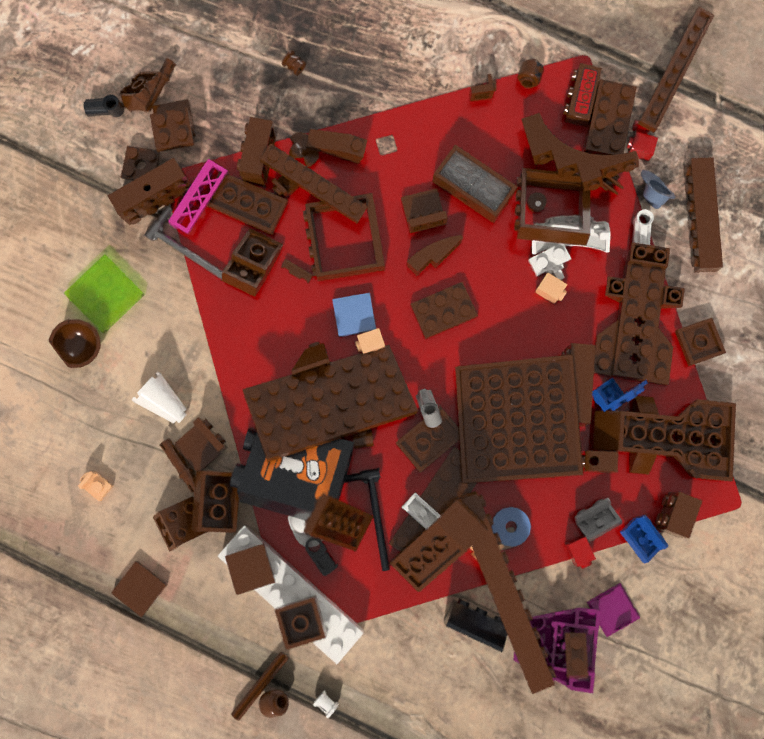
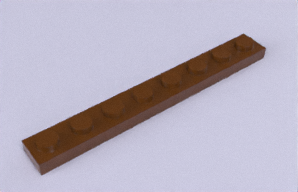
(676, 70)

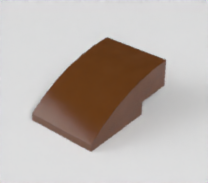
(251, 262)

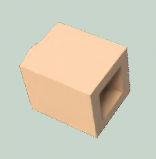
(552, 288)
(370, 341)

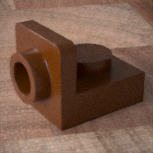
(482, 91)
(284, 187)

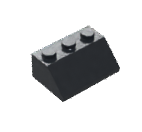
(476, 624)

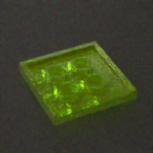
(104, 293)

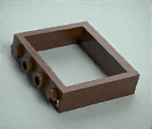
(551, 179)
(319, 207)

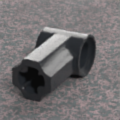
(103, 106)

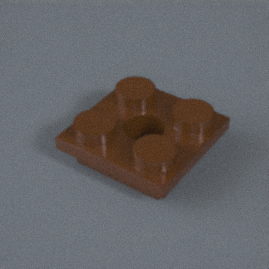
(133, 157)

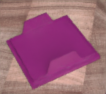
(615, 609)

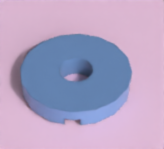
(522, 526)

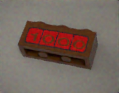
(582, 94)

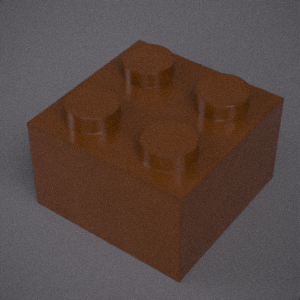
(678, 514)
(301, 622)

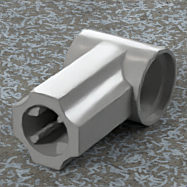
(429, 408)

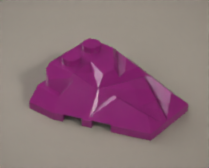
(552, 631)

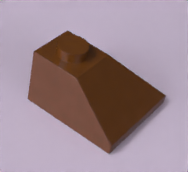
(311, 358)

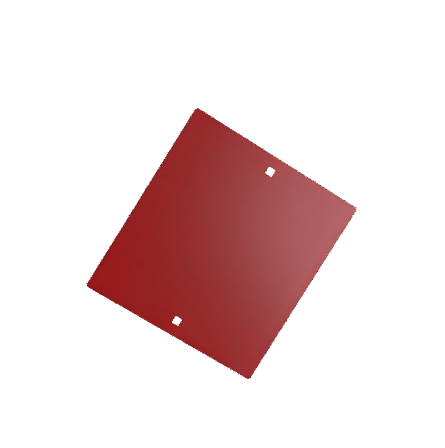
(267, 333)

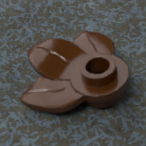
(299, 150)

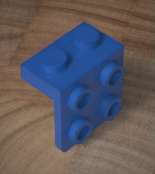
(611, 396)

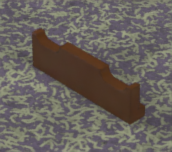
(297, 271)

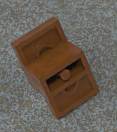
(172, 125)

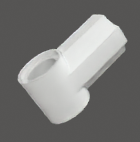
(642, 231)

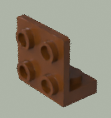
(423, 210)
(176, 524)

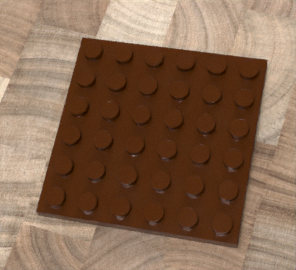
(519, 420)

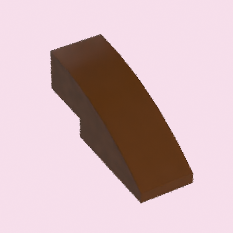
(434, 254)

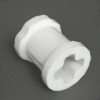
(326, 704)

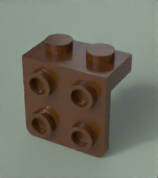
(201, 444)

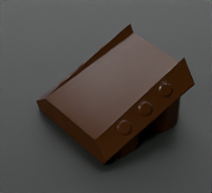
(140, 91)

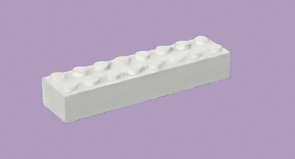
(293, 586)

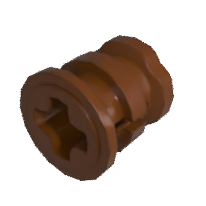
(294, 63)

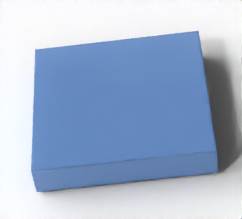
(354, 314)

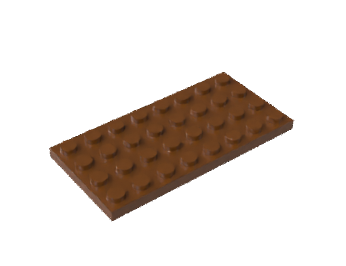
(328, 403)

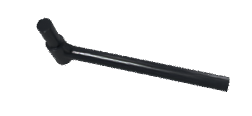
(370, 477)

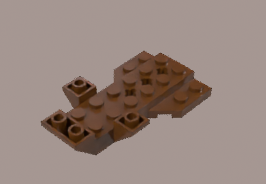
(640, 297)
(649, 434)

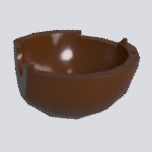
(75, 342)

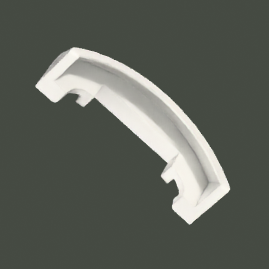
(598, 238)

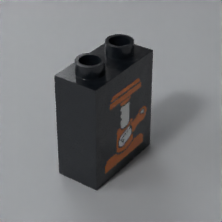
(294, 481)

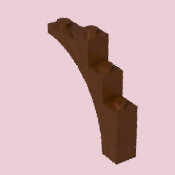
(568, 161)

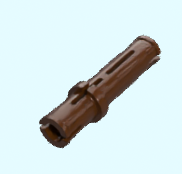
(166, 70)
(178, 462)

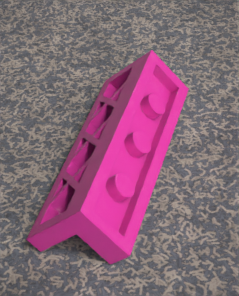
(194, 194)

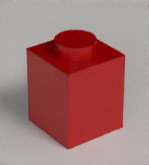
(580, 552)

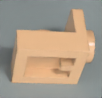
(95, 485)

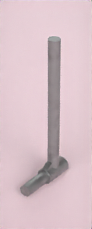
(156, 231)

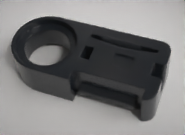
(321, 557)

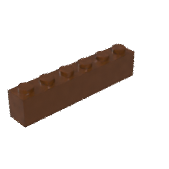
(704, 215)

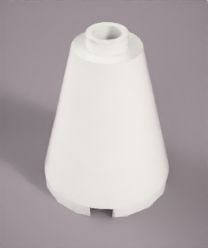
(161, 399)

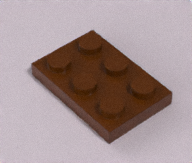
(444, 310)
(426, 444)

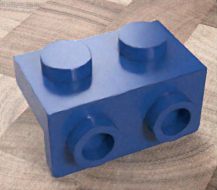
(643, 538)

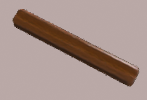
(259, 686)

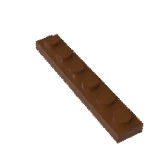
(313, 183)

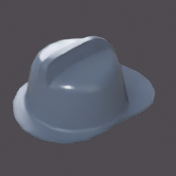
(655, 190)

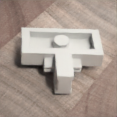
(550, 261)

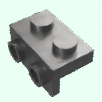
(597, 519)

